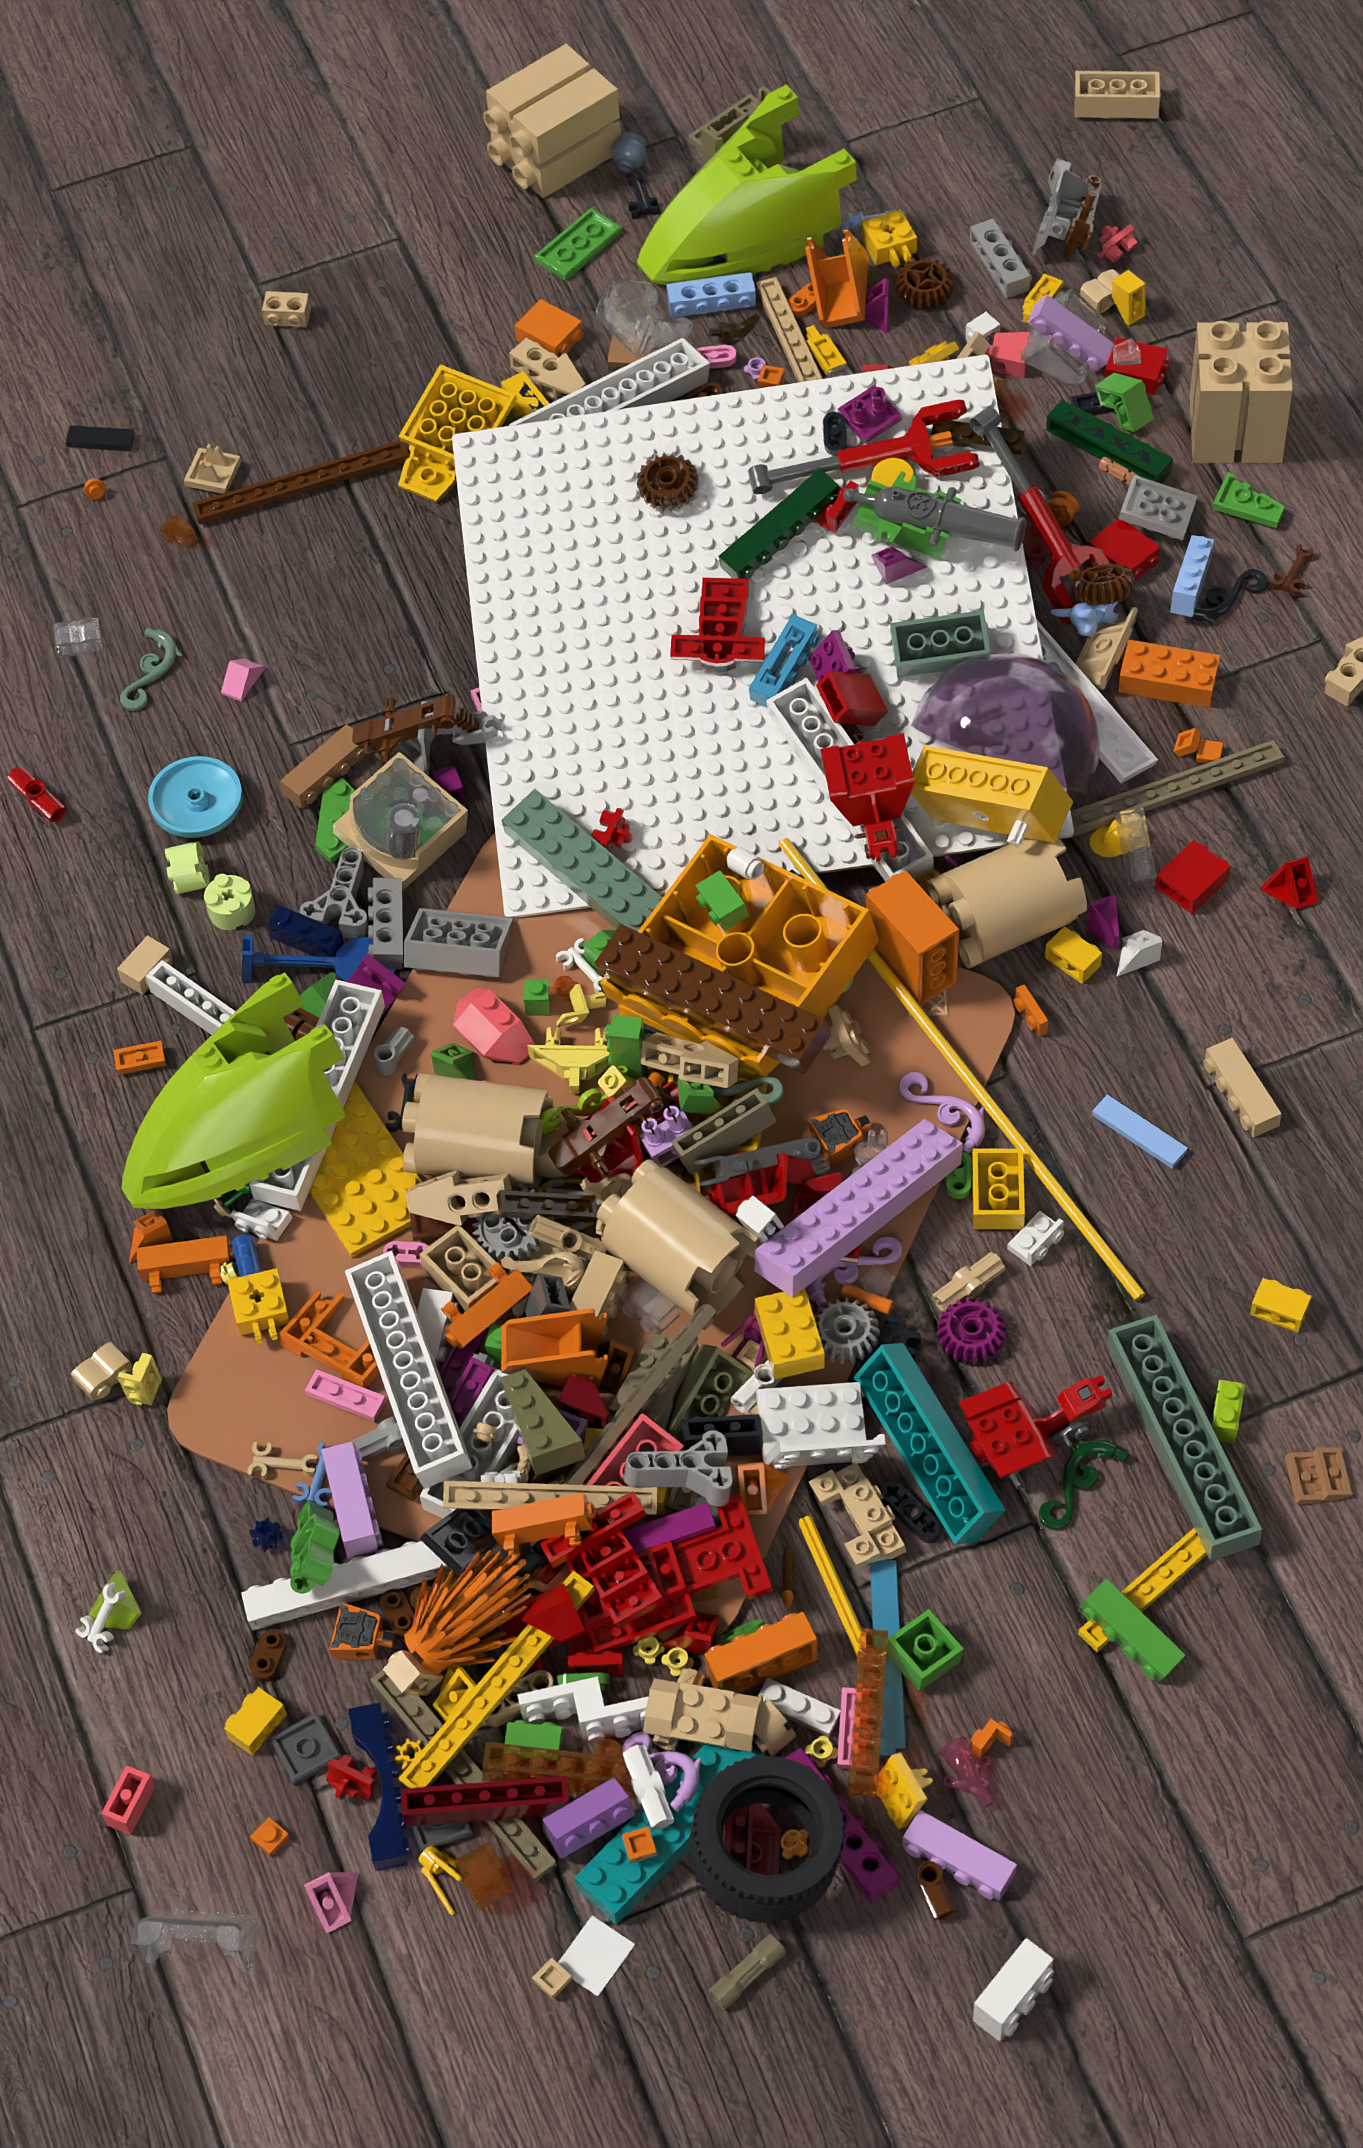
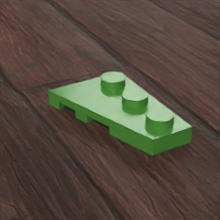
(1243, 502)

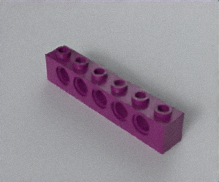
(871, 1883)

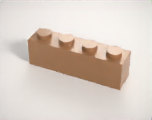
(322, 768)

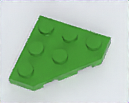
(333, 806)

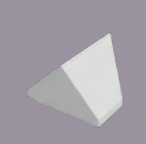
(1139, 951)

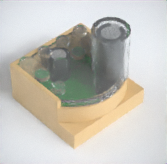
(401, 821)

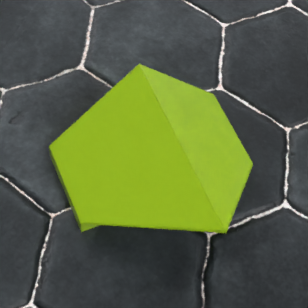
(123, 1612)

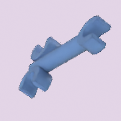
(315, 1492)

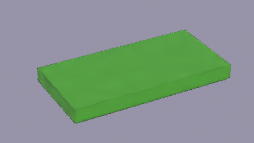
(578, 244)

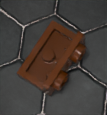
(405, 1481)

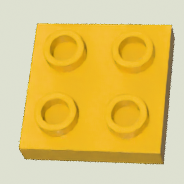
(935, 354)
(902, 1790)

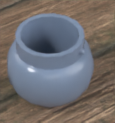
(629, 152)

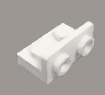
(262, 1220)
(1036, 1238)

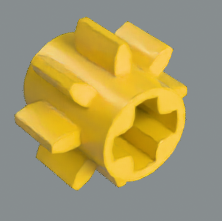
(407, 1749)

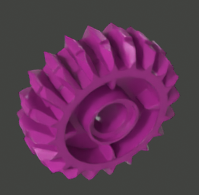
(969, 1345)

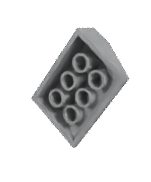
(457, 942)

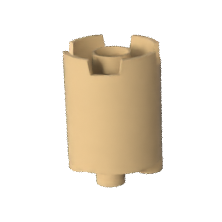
(1008, 898)
(474, 1129)
(676, 1239)

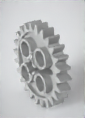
(497, 1239)

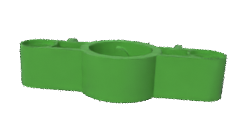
(313, 1548)

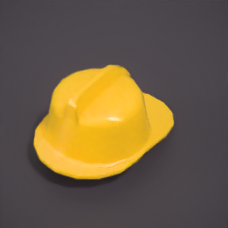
(1106, 841)

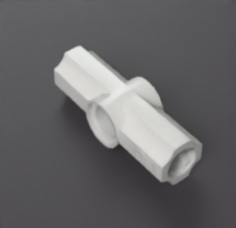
(745, 1397)
(648, 1787)

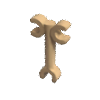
(263, 1459)

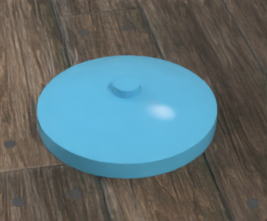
(195, 797)

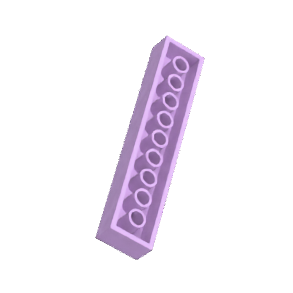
(857, 1207)

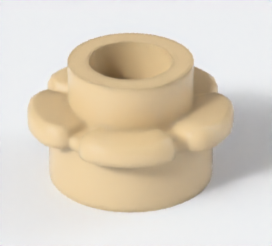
(485, 1433)

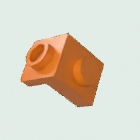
(984, 1738)

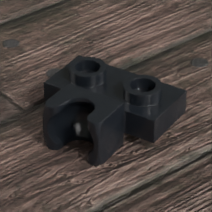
(893, 1332)

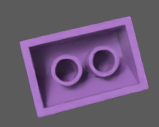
(588, 1817)

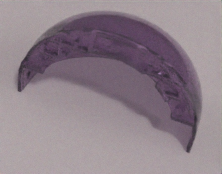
(1014, 712)

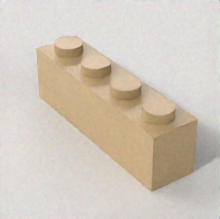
(1242, 1088)

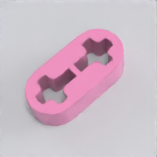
(407, 1252)

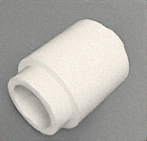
(745, 863)

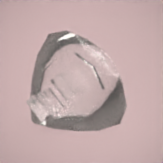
(867, 1150)

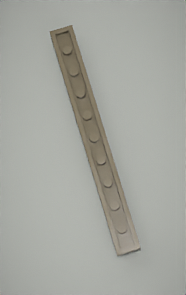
(1177, 786)
(640, 1396)
(463, 1770)

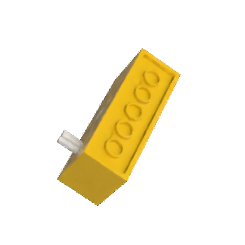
(990, 794)

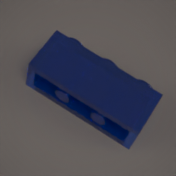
(304, 933)

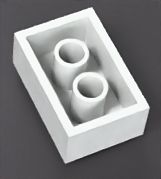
(1013, 1990)

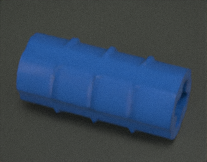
(246, 1255)

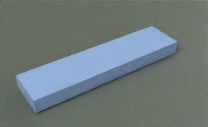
(1139, 1131)

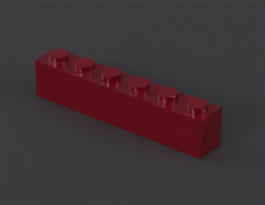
(484, 1800)

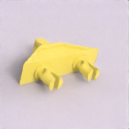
(571, 1061)

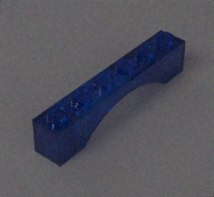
(386, 1838)

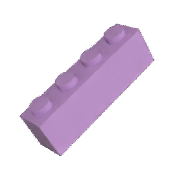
(1070, 333)
(959, 1856)

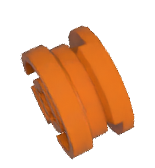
(1063, 507)

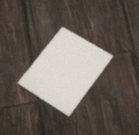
(595, 1955)

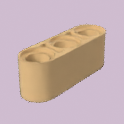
(509, 1709)

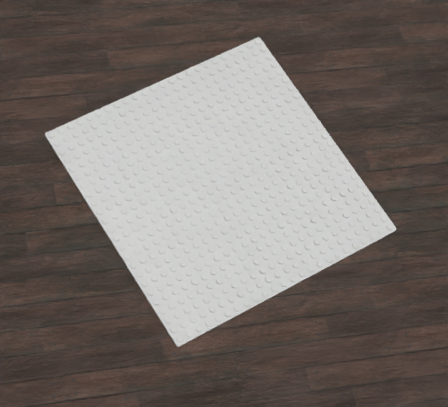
(589, 584)

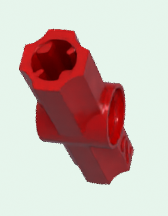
(36, 794)

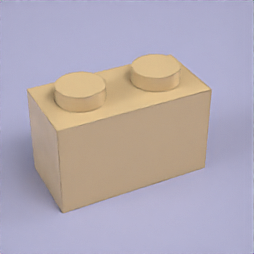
(141, 962)
(410, 1675)

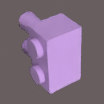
(658, 1137)

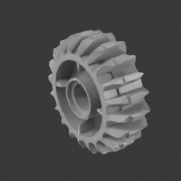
(848, 1316)

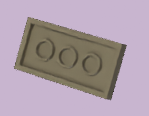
(661, 1398)

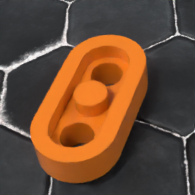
(803, 301)

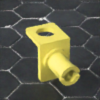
(581, 1004)

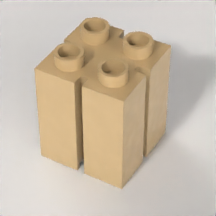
(552, 121)
(1240, 392)

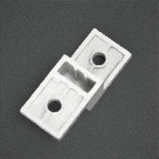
(586, 1700)

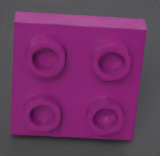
(870, 414)
(833, 656)

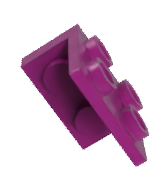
(376, 976)

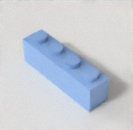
(1192, 576)

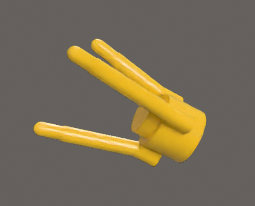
(435, 1862)

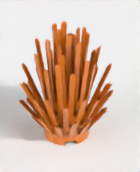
(450, 1625)

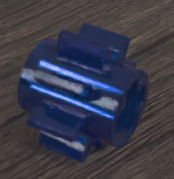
(265, 1540)

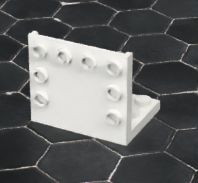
(814, 1425)

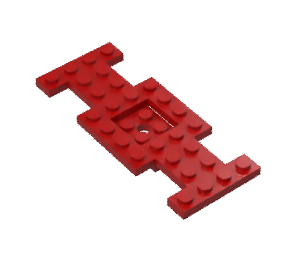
(677, 1573)

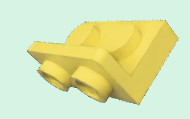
(143, 1383)

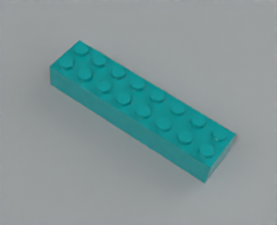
(929, 1443)
(619, 1886)

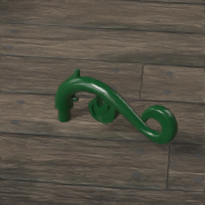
(1085, 1482)

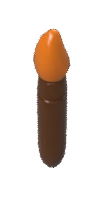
(787, 1595)

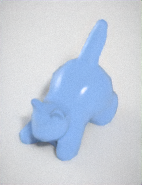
(1087, 617)

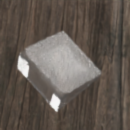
(1126, 353)

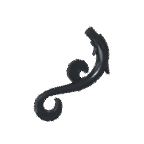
(1227, 599)

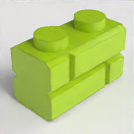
(1227, 1410)

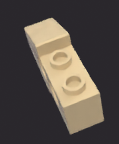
(552, 375)
(1347, 679)
(690, 1060)
(437, 1197)

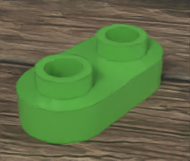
(960, 1177)
(747, 1628)
(603, 1678)

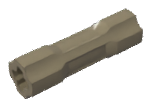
(762, 1957)

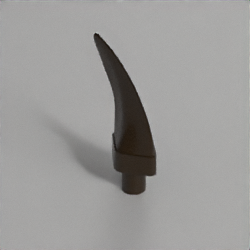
(734, 331)

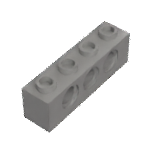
(1000, 258)
(387, 922)

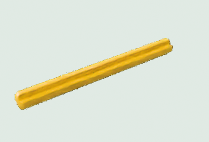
(831, 1580)

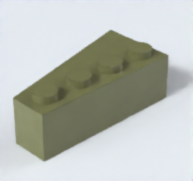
(543, 1430)

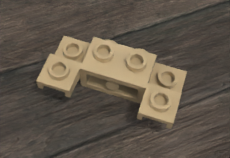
(862, 1501)

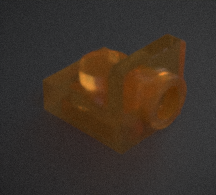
(180, 529)

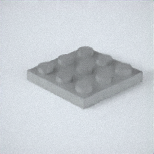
(1157, 507)

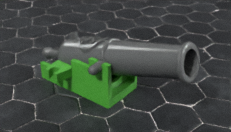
(927, 519)

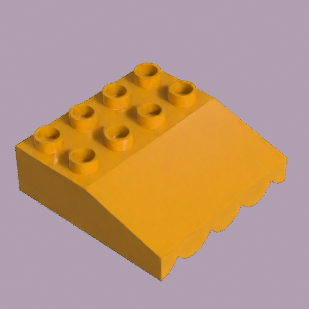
(793, 944)

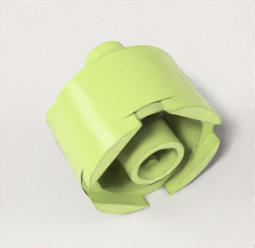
(187, 867)
(229, 902)

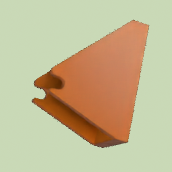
(839, 282)
(555, 1346)

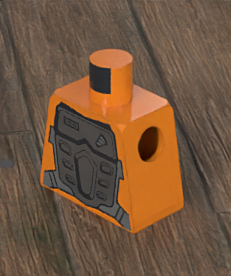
(838, 1134)
(359, 1634)

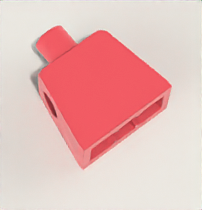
(1006, 353)

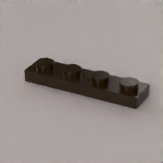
(964, 436)
(549, 1205)

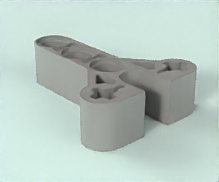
(352, 920)
(697, 1468)

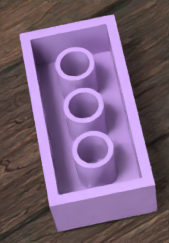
(352, 1500)

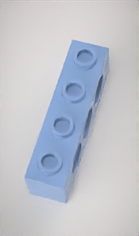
(711, 295)

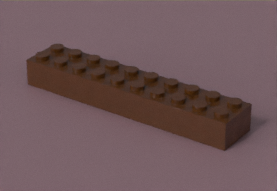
(713, 998)

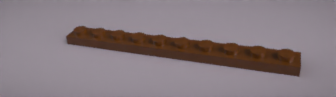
(300, 482)

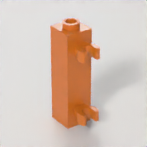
(183, 1259)
(487, 1309)
(543, 1520)

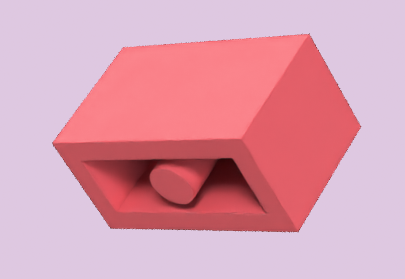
(128, 1800)

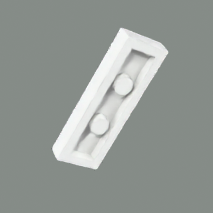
(801, 1707)

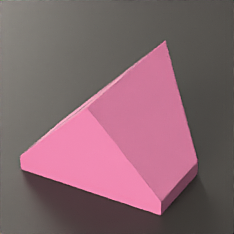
(333, 1898)

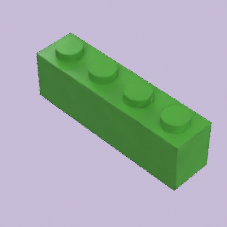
(625, 1044)
(1131, 1631)

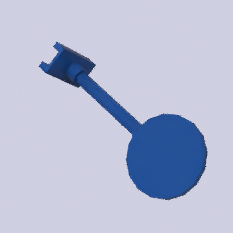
(345, 962)

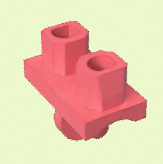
(1110, 247)

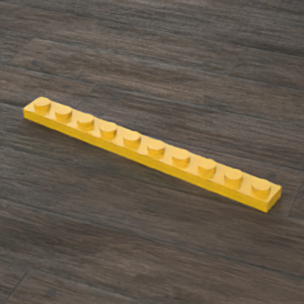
(486, 1696)

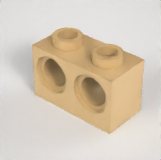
(286, 309)

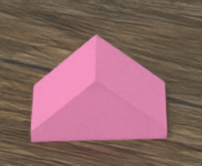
(240, 678)

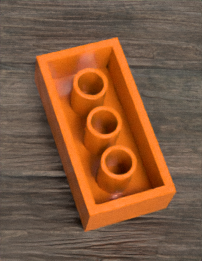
(1168, 673)
(762, 1654)

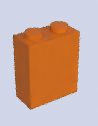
(550, 328)

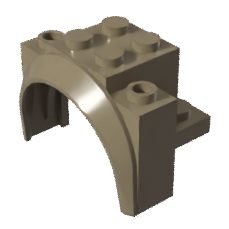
(720, 129)

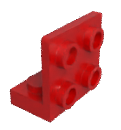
(836, 513)
(584, 1660)

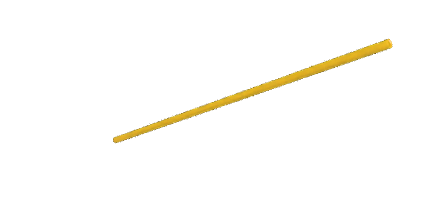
(984, 1097)

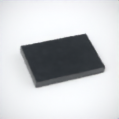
(460, 1538)

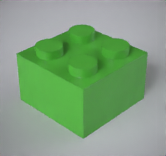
(924, 1650)

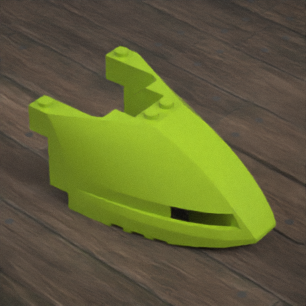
(748, 204)
(239, 1104)

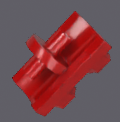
(616, 832)
(350, 1781)

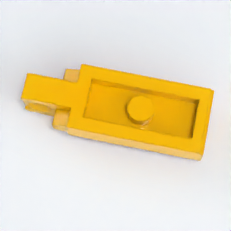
(1045, 286)
(823, 350)

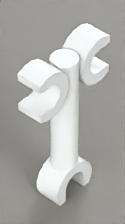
(577, 955)
(508, 1475)
(95, 1627)

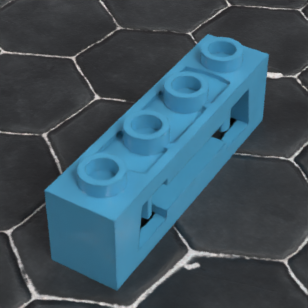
(802, 636)

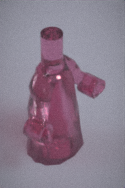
(963, 1763)

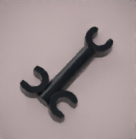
(642, 206)
(408, 1097)

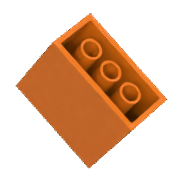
(914, 936)

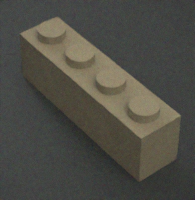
(724, 1130)

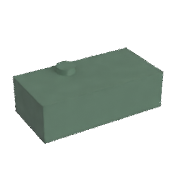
(938, 642)

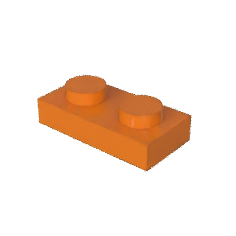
(1034, 1016)
(139, 1057)

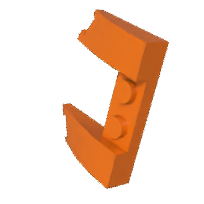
(305, 1336)

